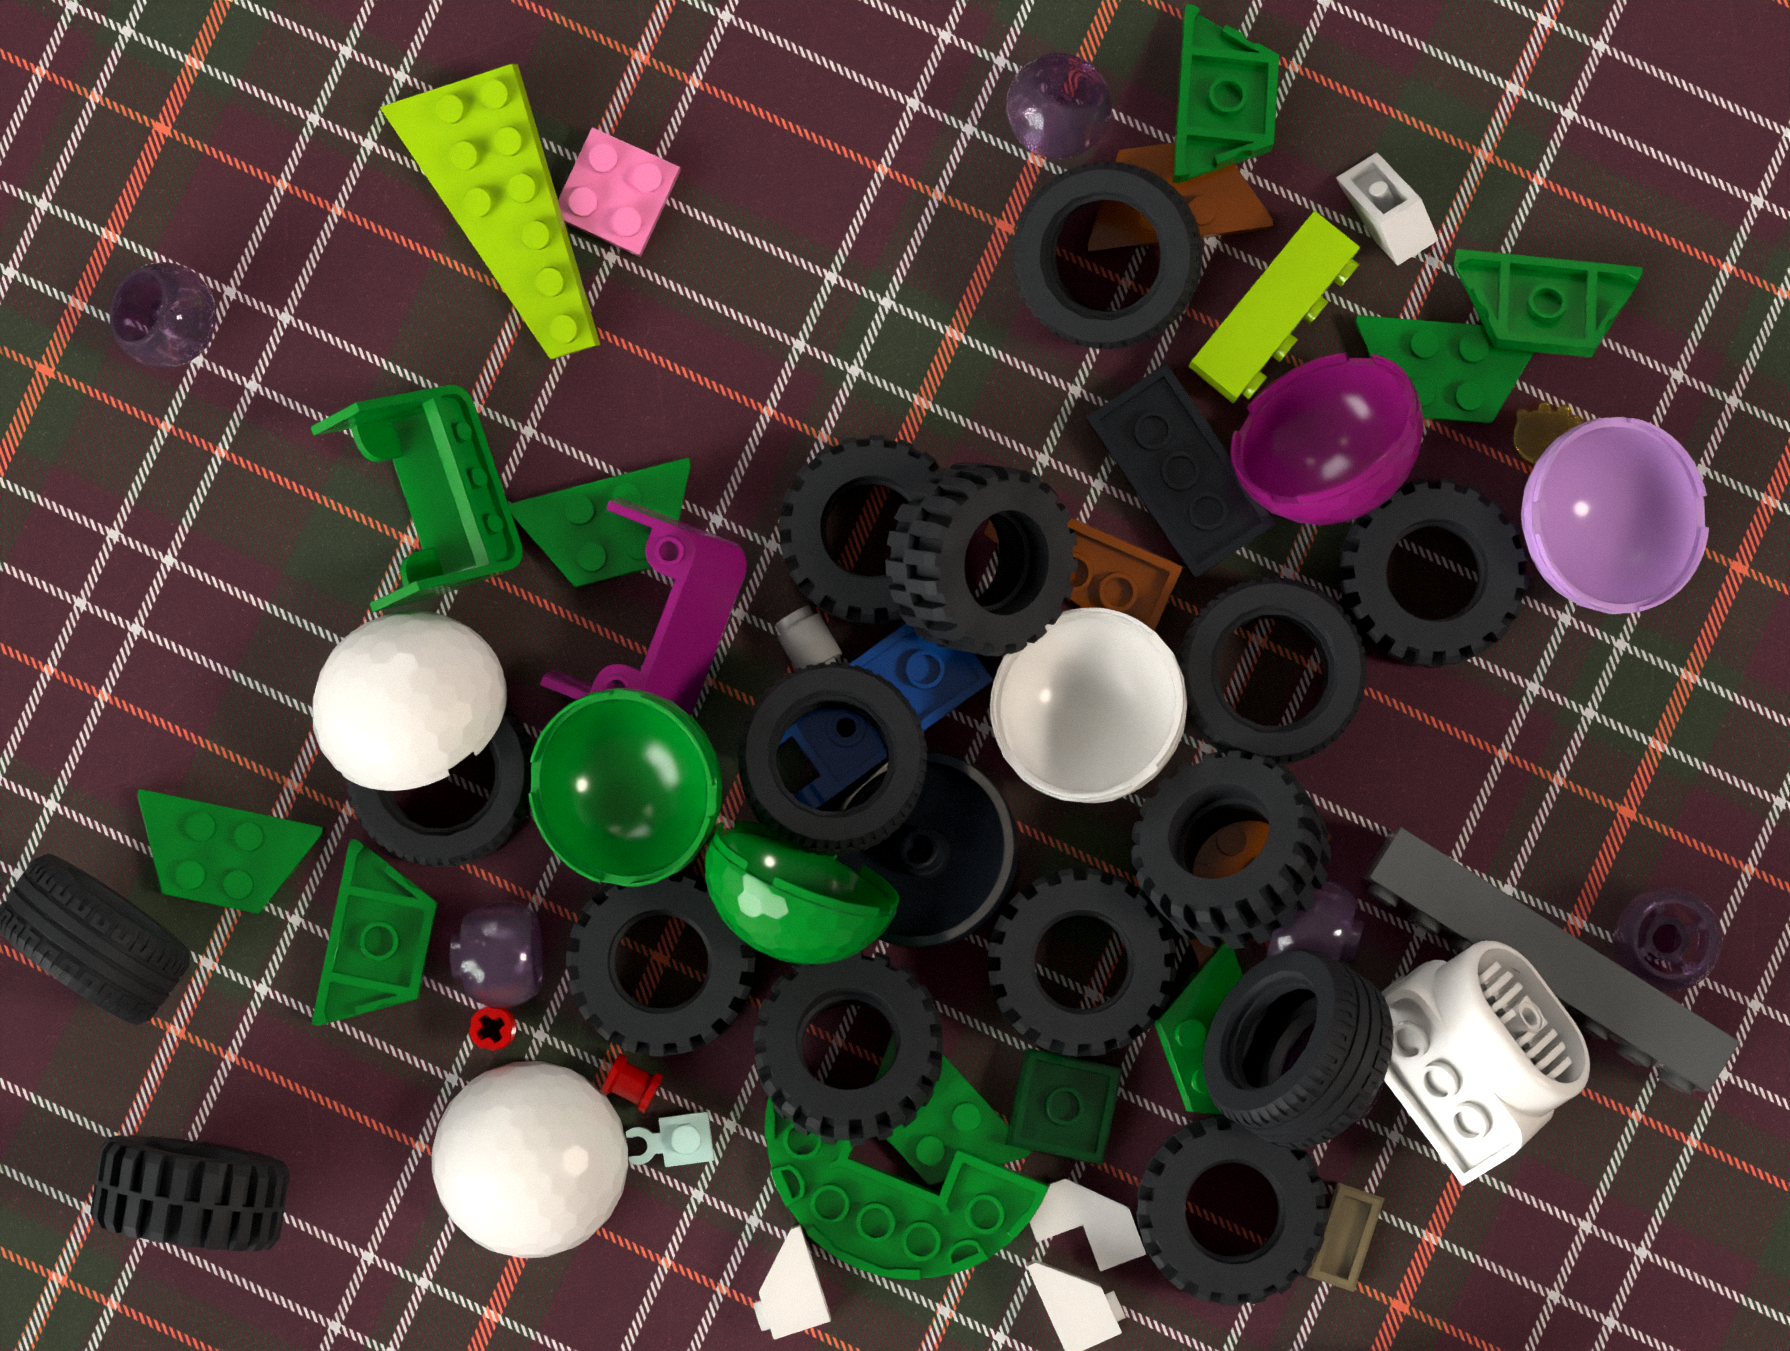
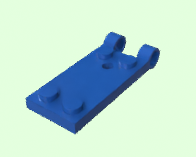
(927, 675)

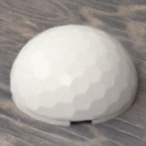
(407, 700)
(1089, 707)
(530, 1159)

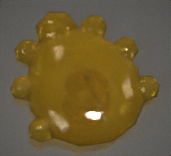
(1540, 429)

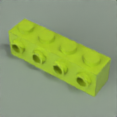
(1274, 307)

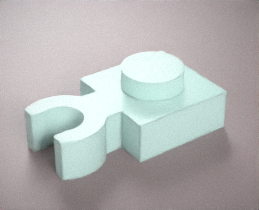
(681, 1140)

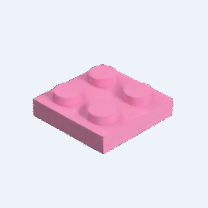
(617, 191)

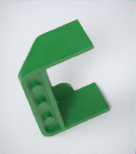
(446, 484)

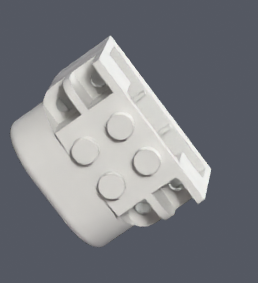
(1481, 1054)

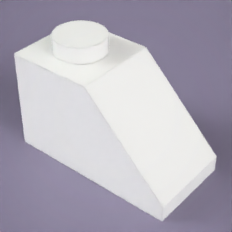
(1388, 208)
(792, 1291)
(1076, 1307)

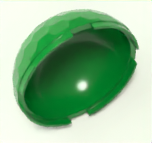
(625, 787)
(794, 901)

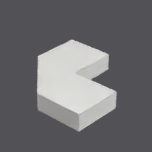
(1105, 1222)

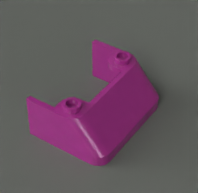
(705, 589)

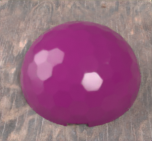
(1330, 439)

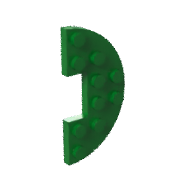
(893, 1223)

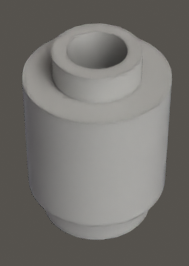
(807, 639)

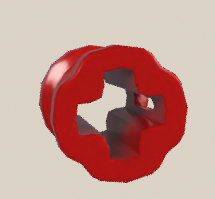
(507, 1032)
(631, 1083)

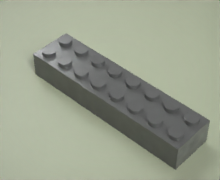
(1586, 983)

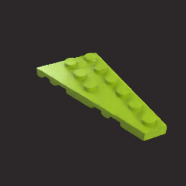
(493, 176)

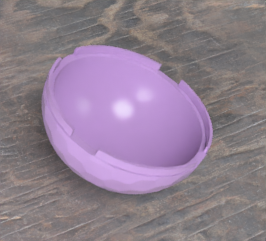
(1615, 515)

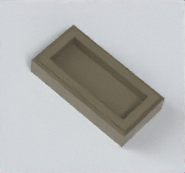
(1347, 1236)

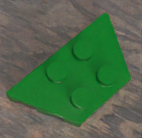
(1222, 98)
(1545, 301)
(1449, 364)
(593, 542)
(222, 851)
(375, 939)
(1187, 1021)
(950, 1121)

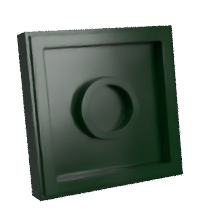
(1063, 1106)

